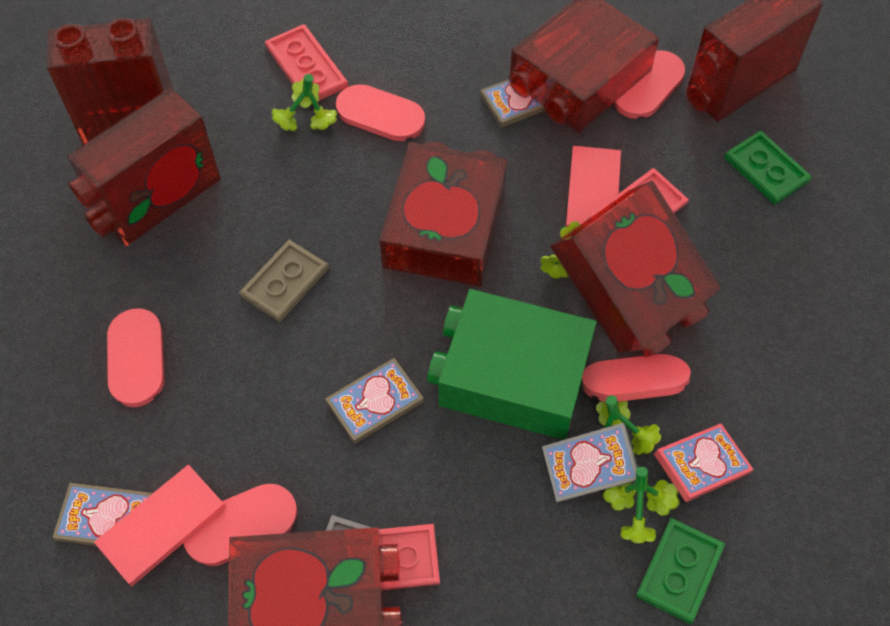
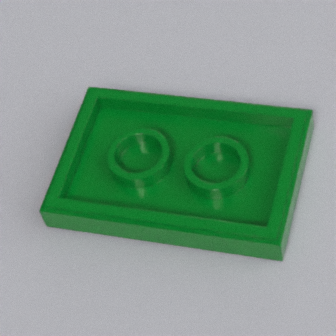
(767, 167)
(680, 570)

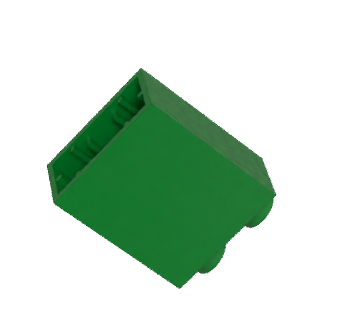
(512, 363)

